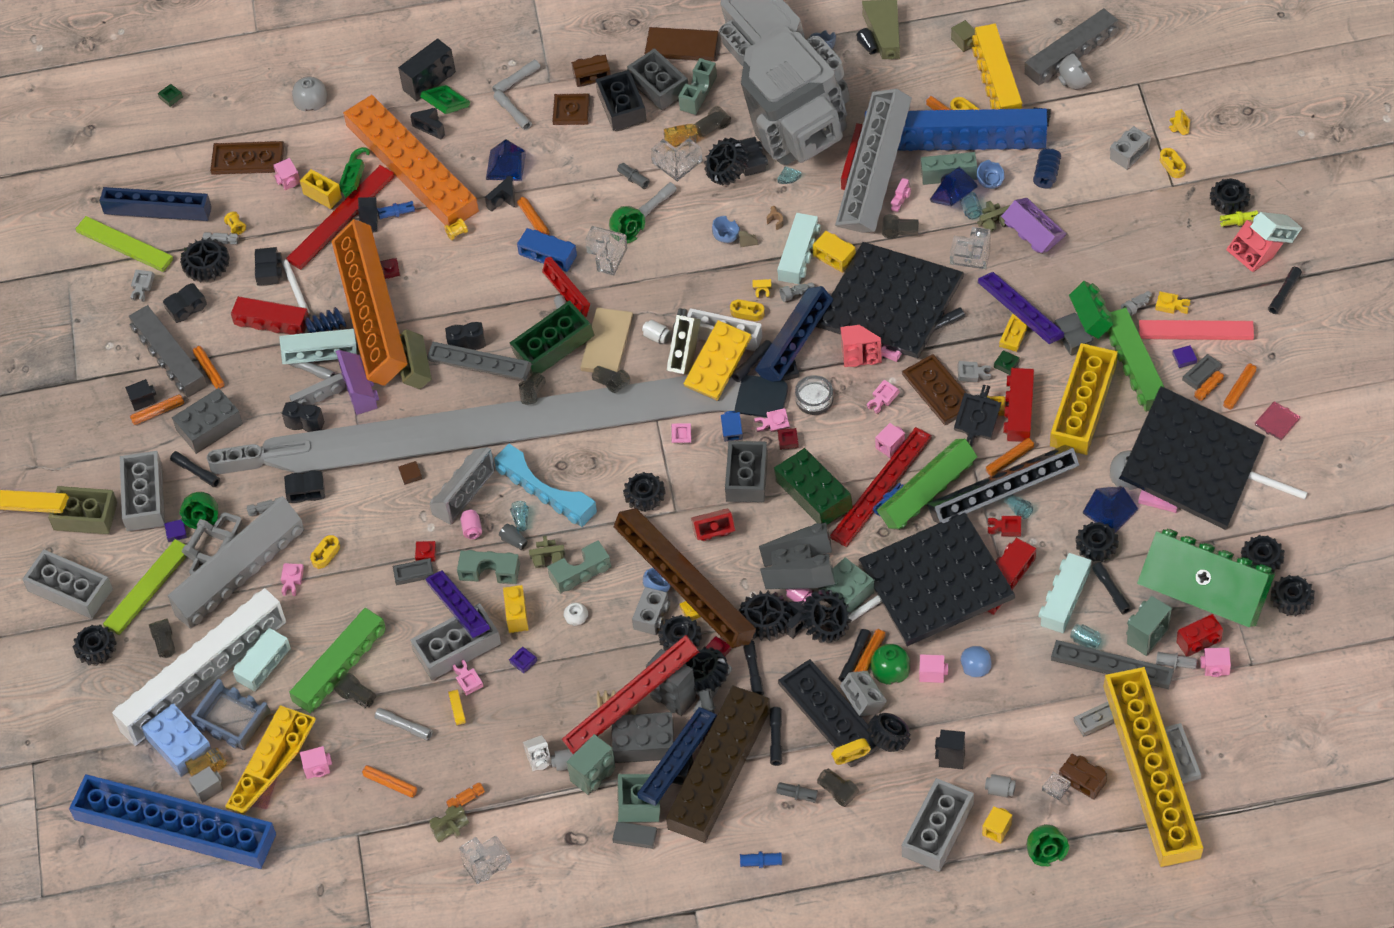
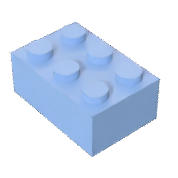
(175, 738)

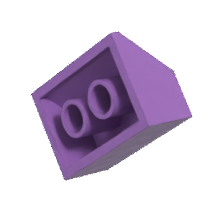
(1033, 225)
(358, 386)

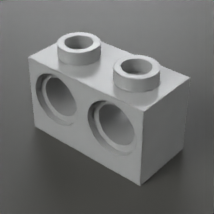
(1129, 147)
(648, 610)
(863, 693)

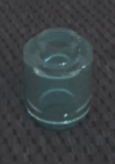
(971, 206)
(1085, 636)

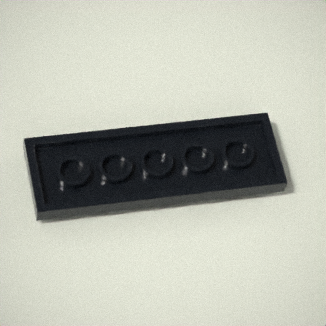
(825, 707)

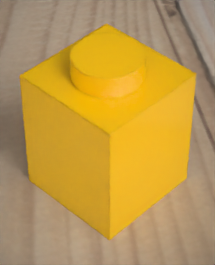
(997, 824)

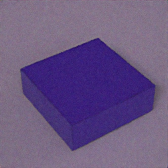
(1184, 356)
(175, 530)
(523, 660)

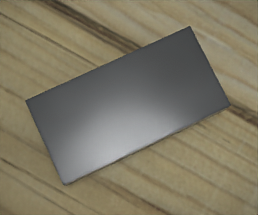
(1201, 371)
(412, 571)
(634, 835)

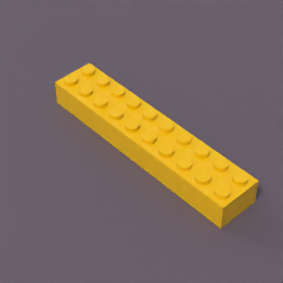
(1153, 767)

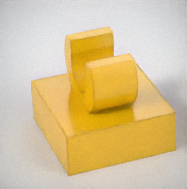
(1180, 122)
(762, 285)

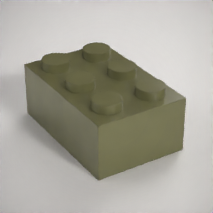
(85, 511)

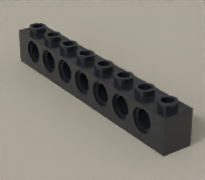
(1003, 484)

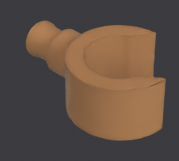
(775, 215)

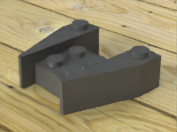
(794, 561)

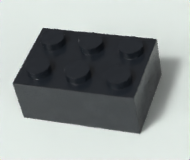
(427, 69)
(621, 100)

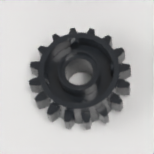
(1230, 196)
(635, 494)
(1097, 532)
(1264, 546)
(1292, 604)
(679, 626)
(94, 635)
(888, 732)

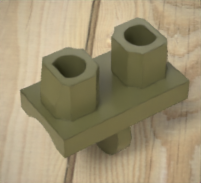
(993, 214)
(538, 555)
(449, 824)

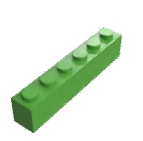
(1134, 357)
(927, 483)
(337, 660)

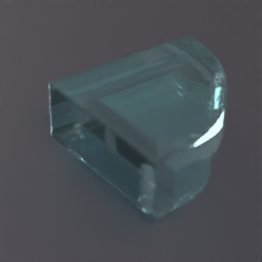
(788, 176)

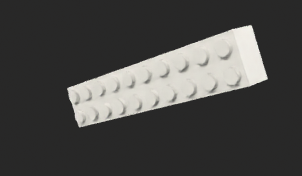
(200, 664)

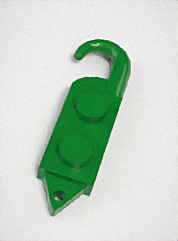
(352, 172)

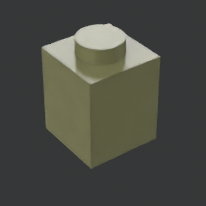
(962, 35)

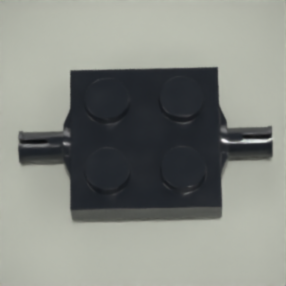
(977, 415)

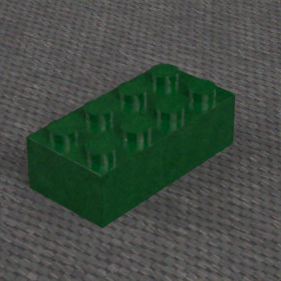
(552, 338)
(813, 487)

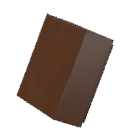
(410, 472)

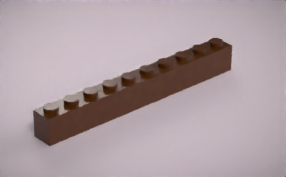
(684, 578)

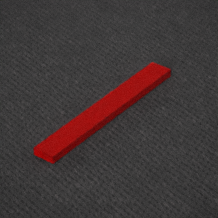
(339, 217)
(883, 483)
(631, 694)

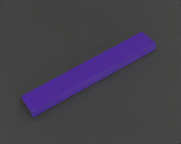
(1021, 307)
(457, 604)

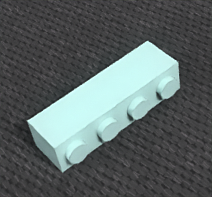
(797, 248)
(316, 346)
(1065, 593)

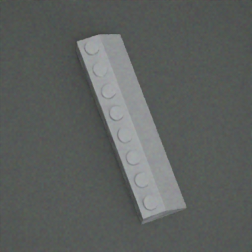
(873, 161)
(235, 563)

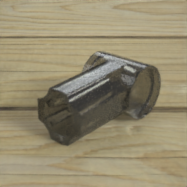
(716, 119)
(894, 226)
(613, 380)
(530, 388)
(161, 633)
(351, 688)
(842, 790)

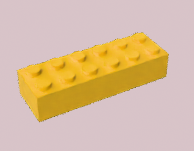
(995, 68)
(1083, 398)

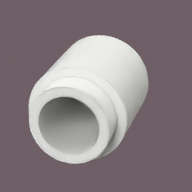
(656, 331)

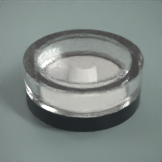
(814, 395)

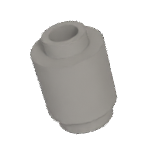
(560, 759)
(1000, 785)

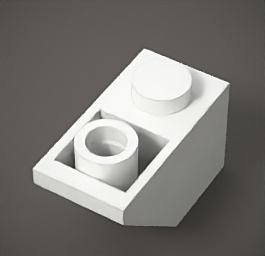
(537, 753)

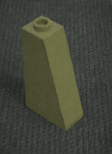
(882, 20)

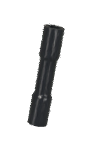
(1290, 281)
(950, 318)
(745, 368)
(185, 463)
(1105, 578)
(859, 645)
(755, 679)
(775, 724)

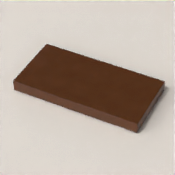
(683, 43)
(246, 157)
(936, 387)

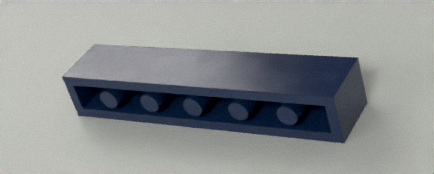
(155, 203)
(794, 334)

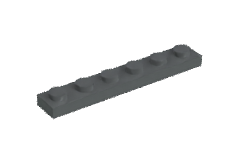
(479, 361)
(1108, 663)

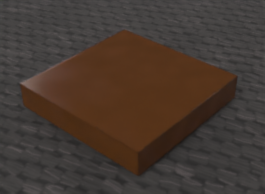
(571, 109)

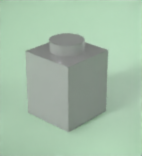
(206, 784)

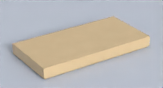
(609, 342)

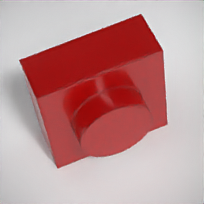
(425, 550)

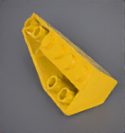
(275, 751)

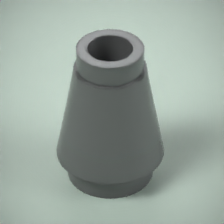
(512, 536)

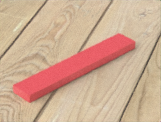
(1196, 329)

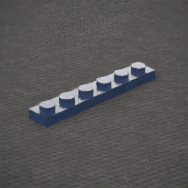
(676, 756)

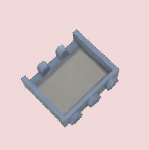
(229, 715)

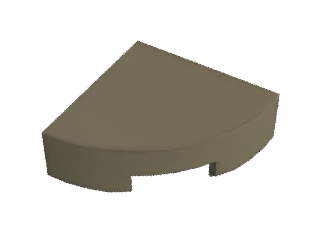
(747, 239)

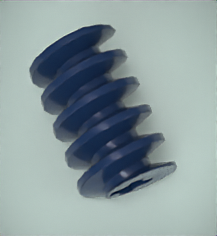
(1047, 168)
(325, 322)

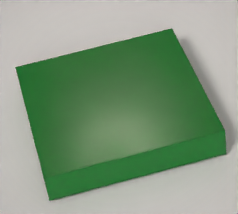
(445, 99)

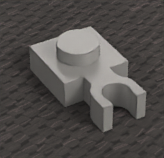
(141, 281)
(970, 371)

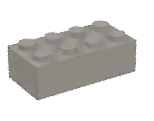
(142, 491)
(67, 584)
(450, 644)
(937, 825)

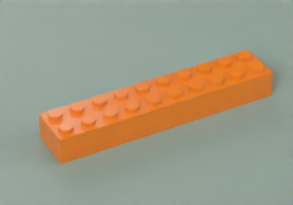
(410, 161)
(369, 302)

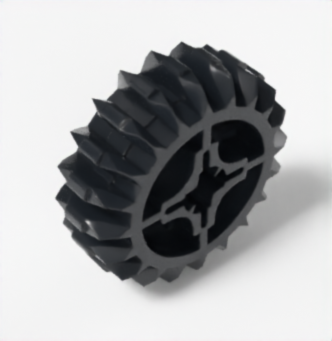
(726, 161)
(204, 259)
(813, 607)
(774, 622)
(714, 669)

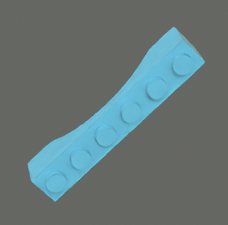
(574, 505)

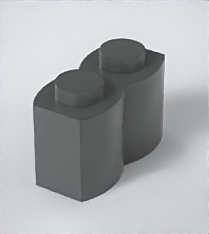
(1073, 333)

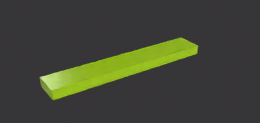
(124, 244)
(145, 588)

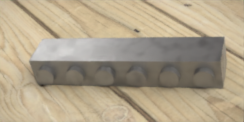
(1077, 42)
(167, 351)

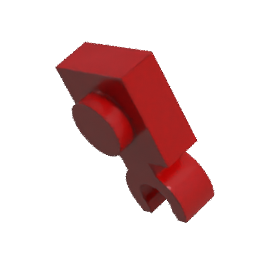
(1007, 526)

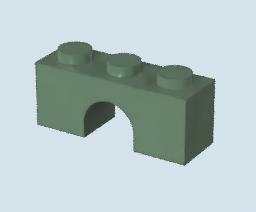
(693, 95)
(937, 166)
(473, 563)
(567, 576)

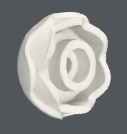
(575, 619)

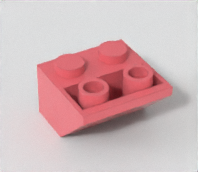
(1252, 248)
(860, 346)

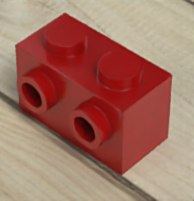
(713, 524)
(1199, 635)

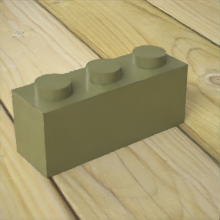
(683, 344)
(417, 370)

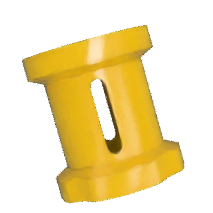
(235, 223)
(455, 229)

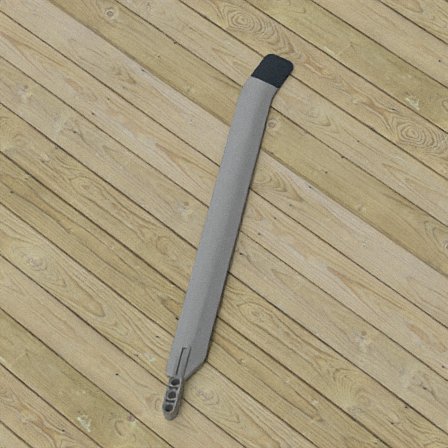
(497, 425)

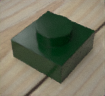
(170, 95)
(1006, 361)

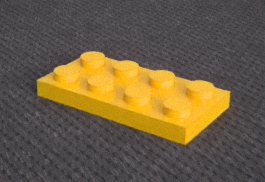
(717, 360)

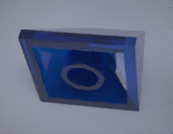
(506, 160)
(953, 188)
(1110, 507)

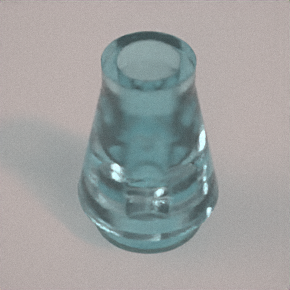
(1019, 506)
(519, 512)

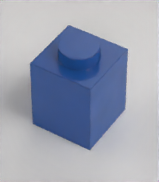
(731, 426)

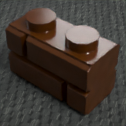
(589, 69)
(1083, 775)

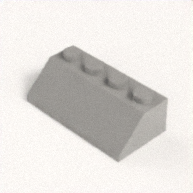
(463, 485)

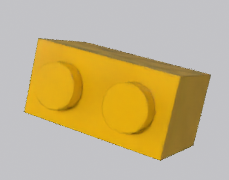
(320, 189)
(833, 251)
(515, 609)

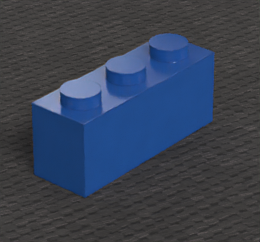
(540, 246)

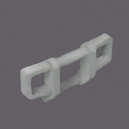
(213, 531)

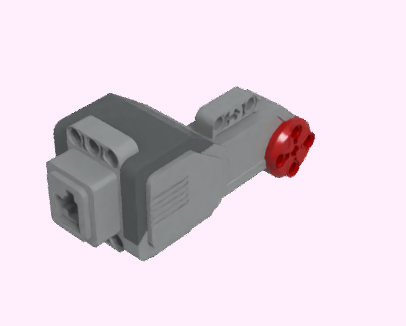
(787, 80)

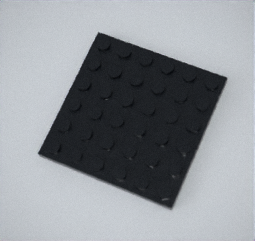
(892, 297)
(1192, 457)
(936, 579)

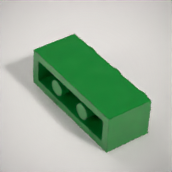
(1091, 309)

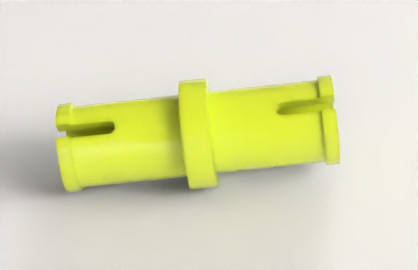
(1237, 219)

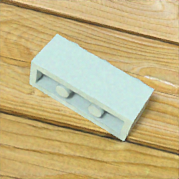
(1275, 227)
(261, 659)

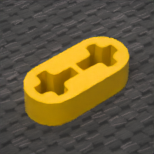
(1175, 161)
(747, 310)
(324, 551)
(456, 707)
(851, 751)

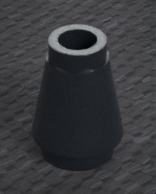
(867, 40)

